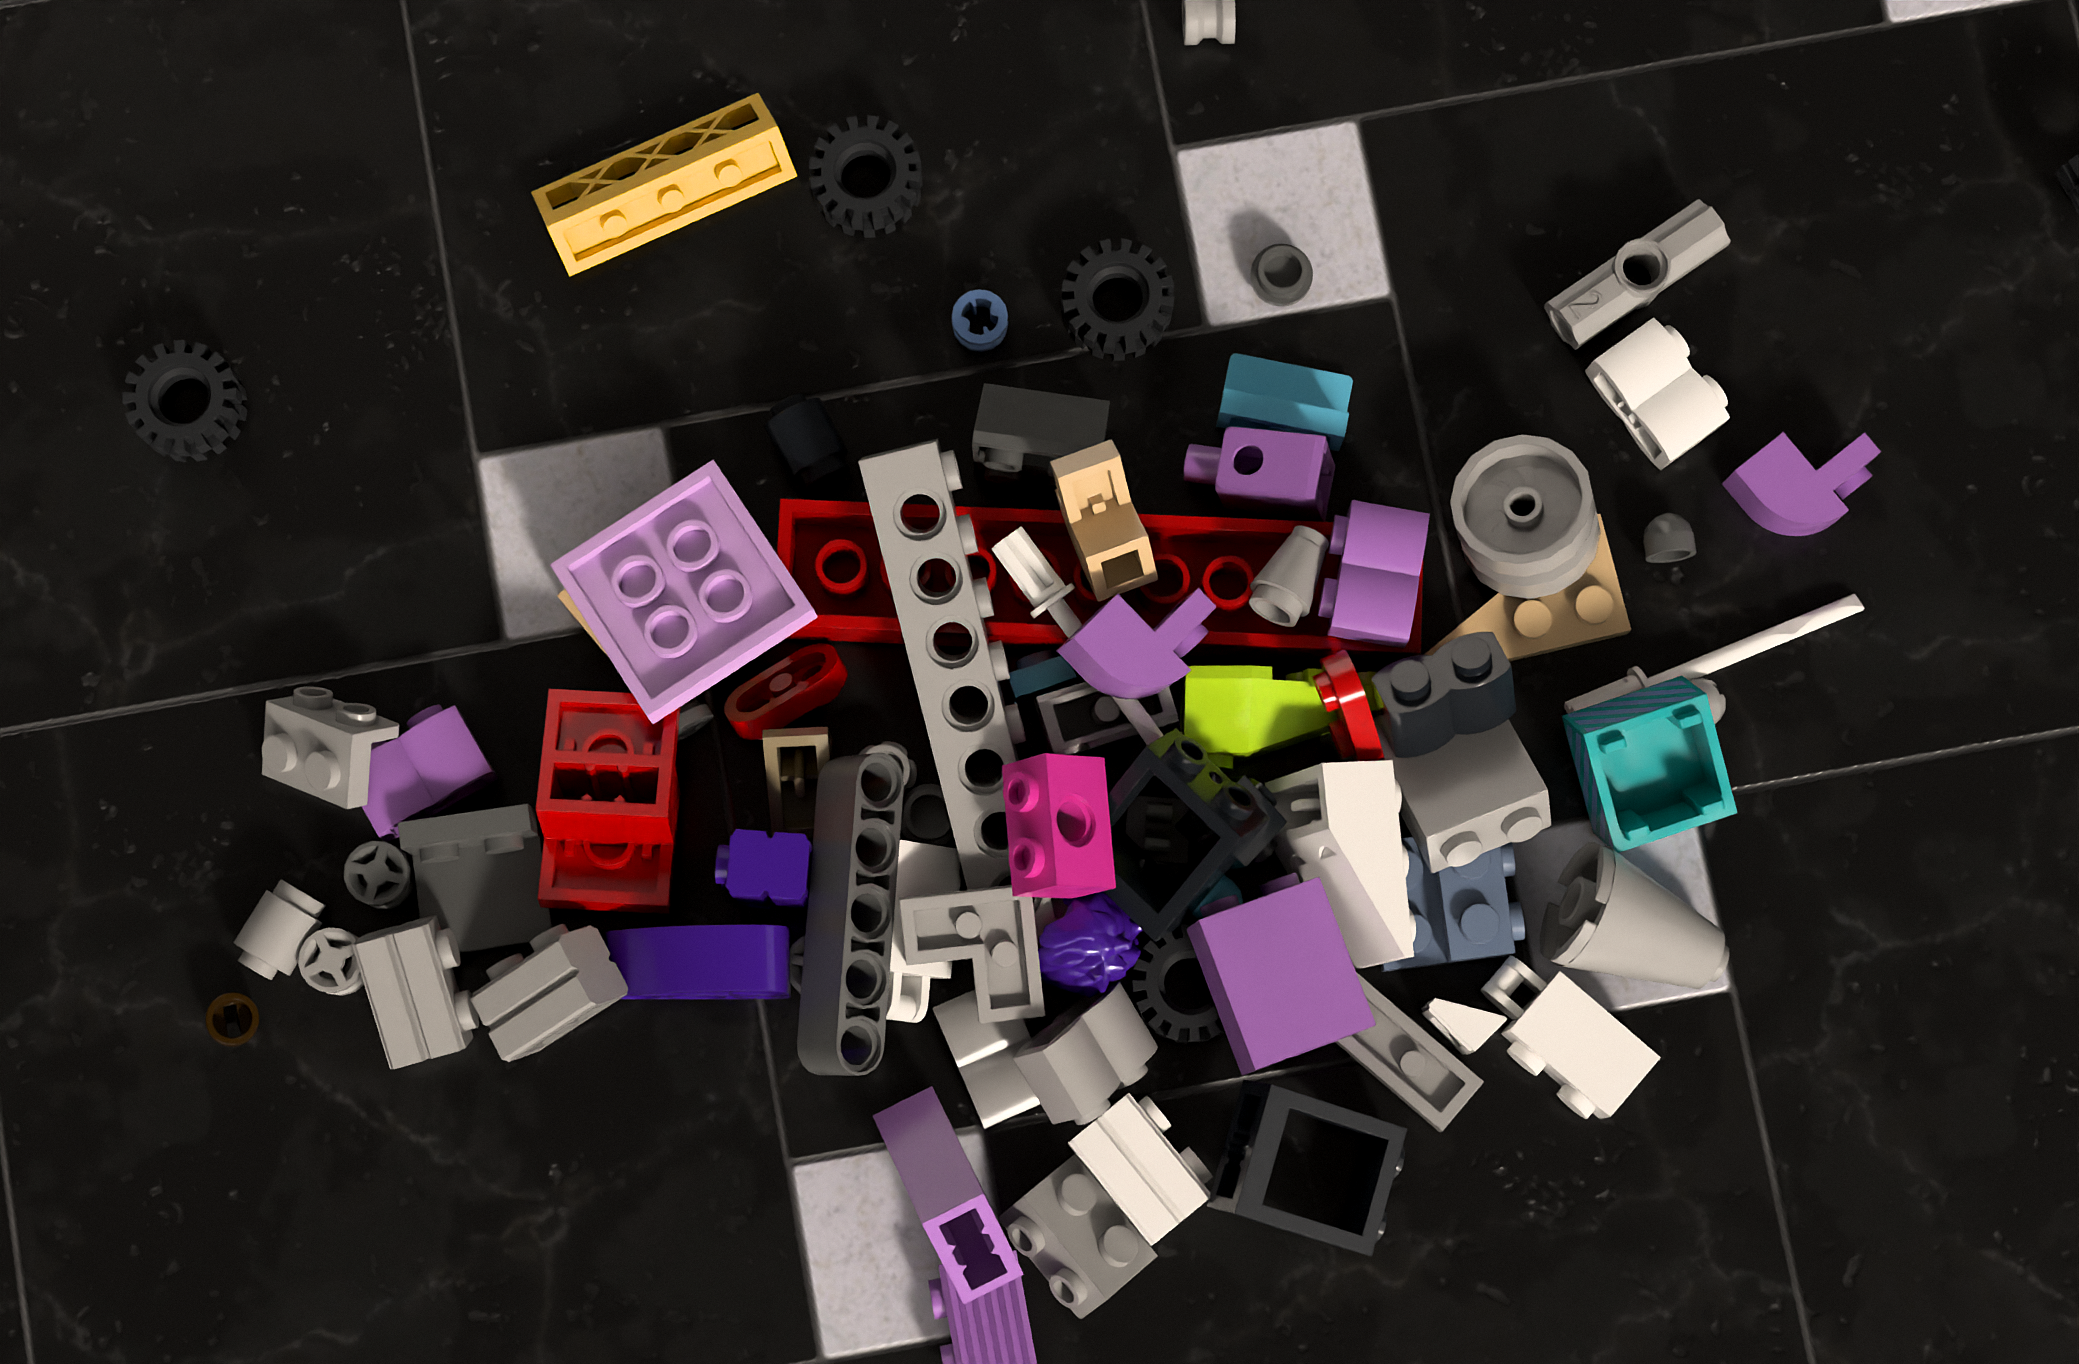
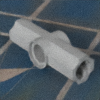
(1664, 252)

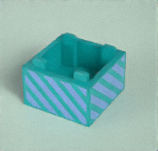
(1649, 764)

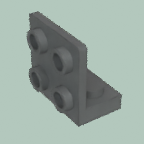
(480, 875)

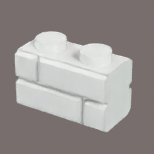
(1142, 1168)

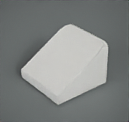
(1462, 1025)

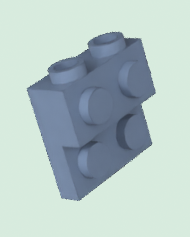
(1461, 910)

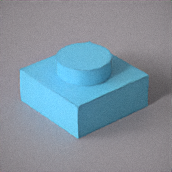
(1039, 675)

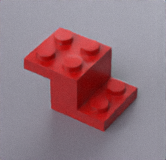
(607, 804)

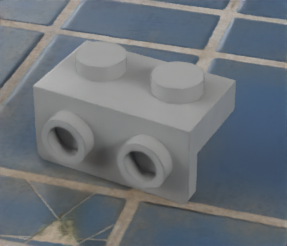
(323, 744)
(1077, 1237)

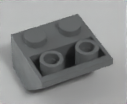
(1026, 429)

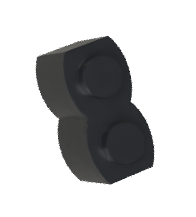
(1444, 694)

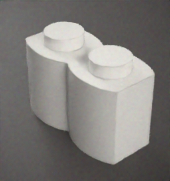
(1658, 392)

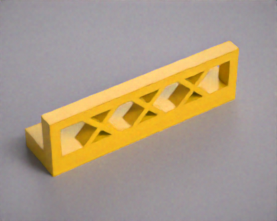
(667, 187)

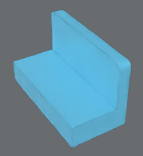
(1285, 398)

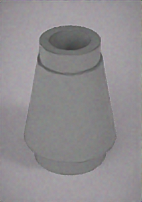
(1290, 577)

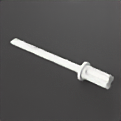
(1046, 592)
(1724, 656)

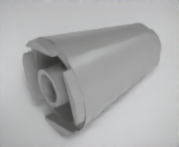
(1628, 925)

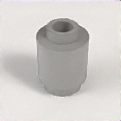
(278, 930)

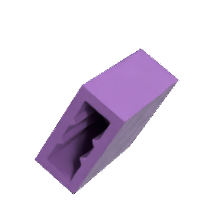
(1279, 972)
(947, 1195)

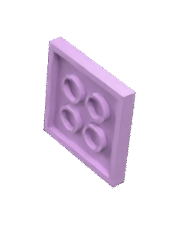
(683, 591)

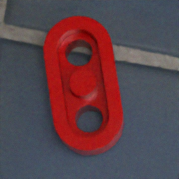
(786, 691)
(1342, 691)

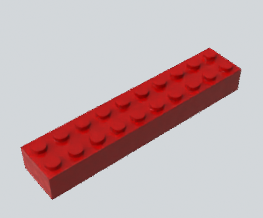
(842, 573)

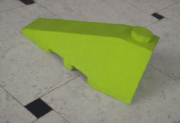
(1247, 714)

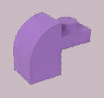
(1789, 495)
(1126, 656)

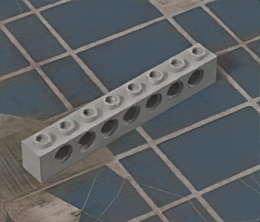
(889, 481)

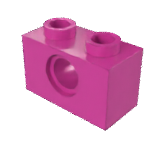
(1058, 826)

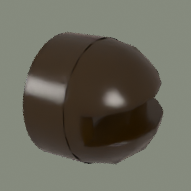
(246, 1018)

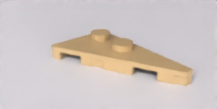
(1575, 616)

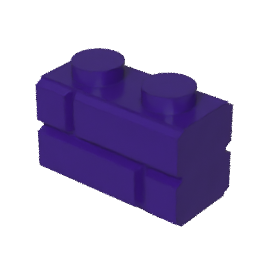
(766, 869)

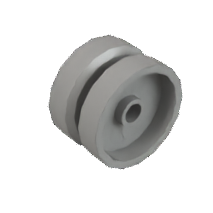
(1525, 516)

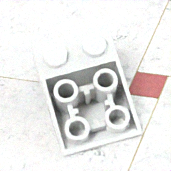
(1350, 836)

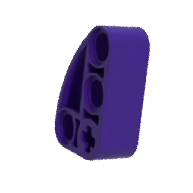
(703, 961)

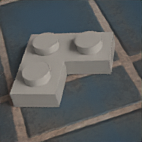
(991, 930)

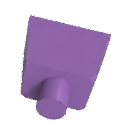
(1291, 476)

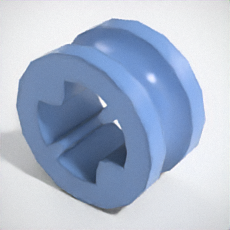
(998, 316)

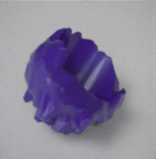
(1088, 946)

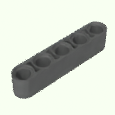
(850, 915)

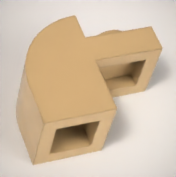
(1103, 520)

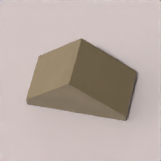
(792, 775)

